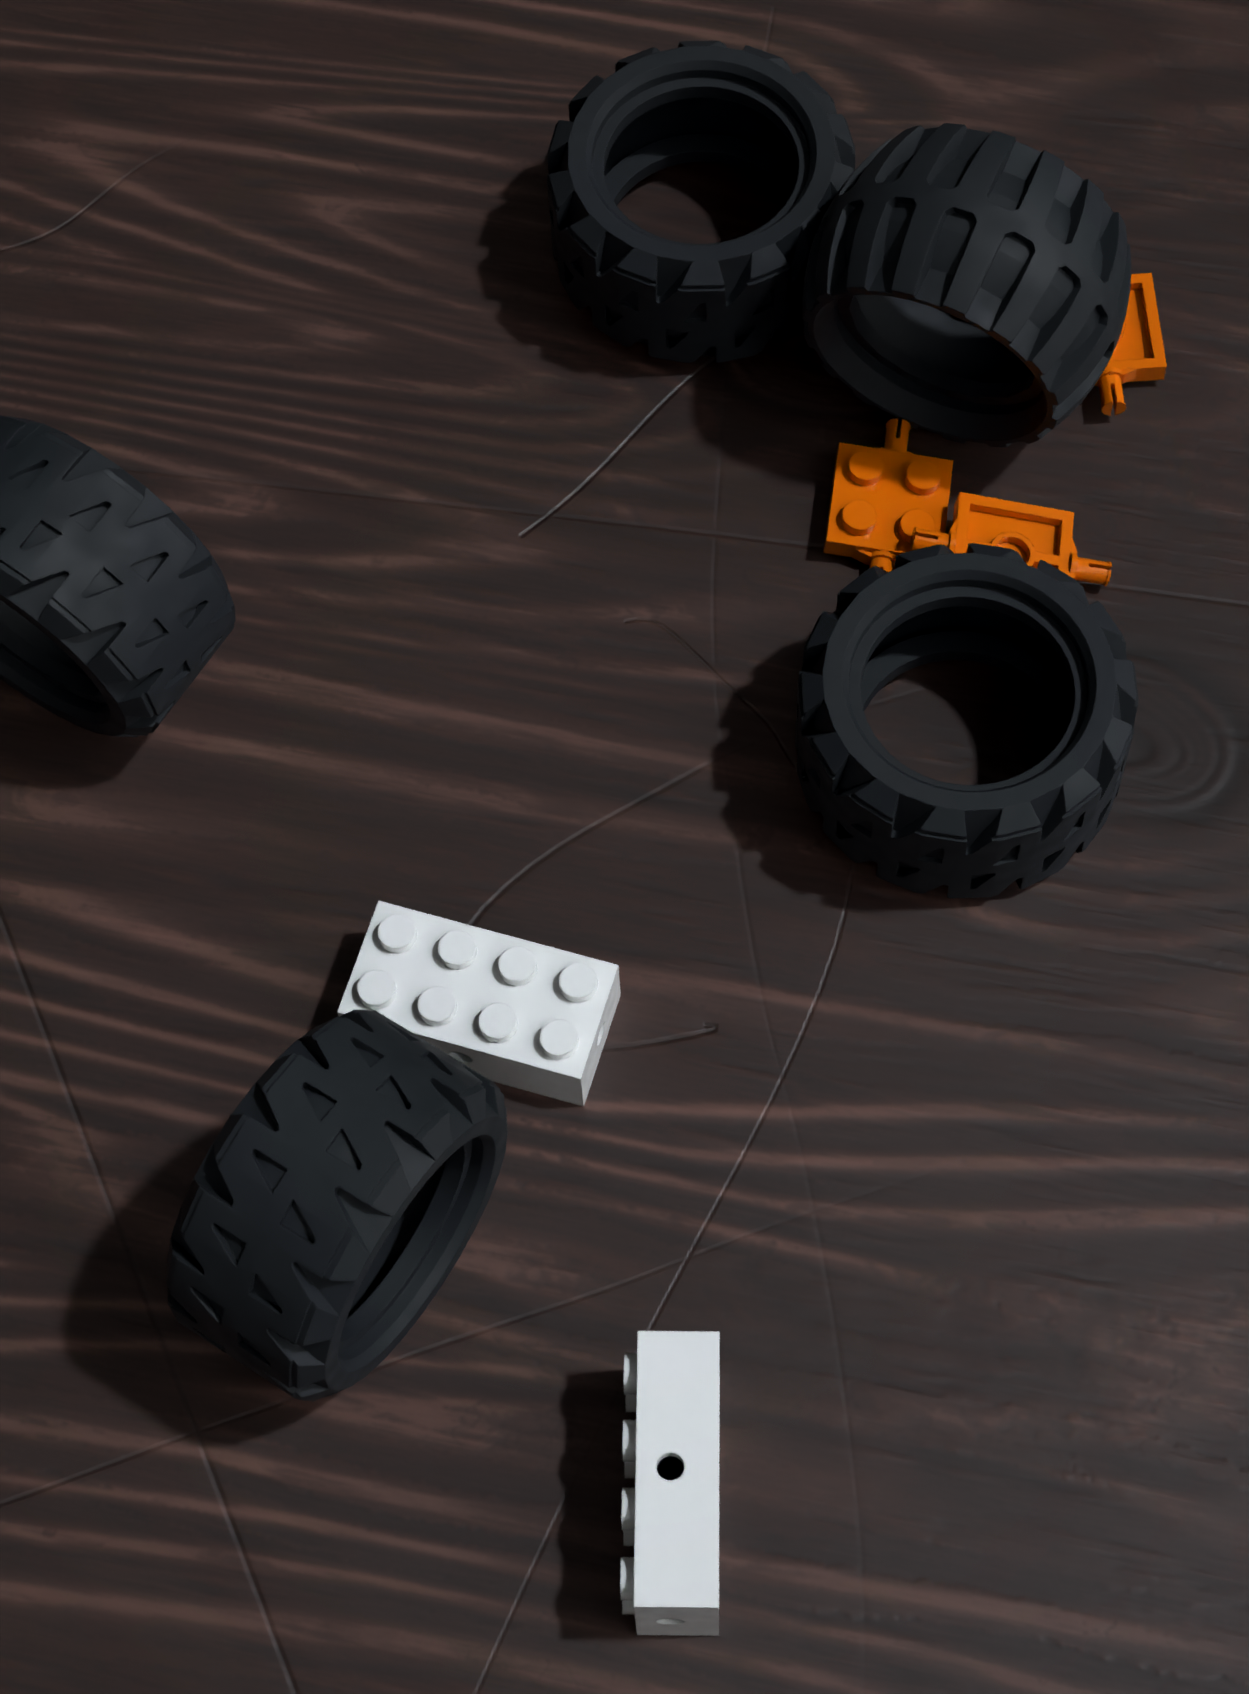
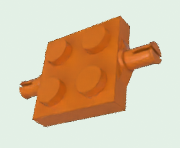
(1139, 348)
(883, 496)
(1026, 528)

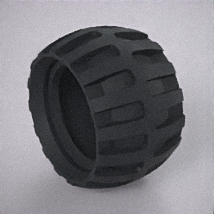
(967, 285)

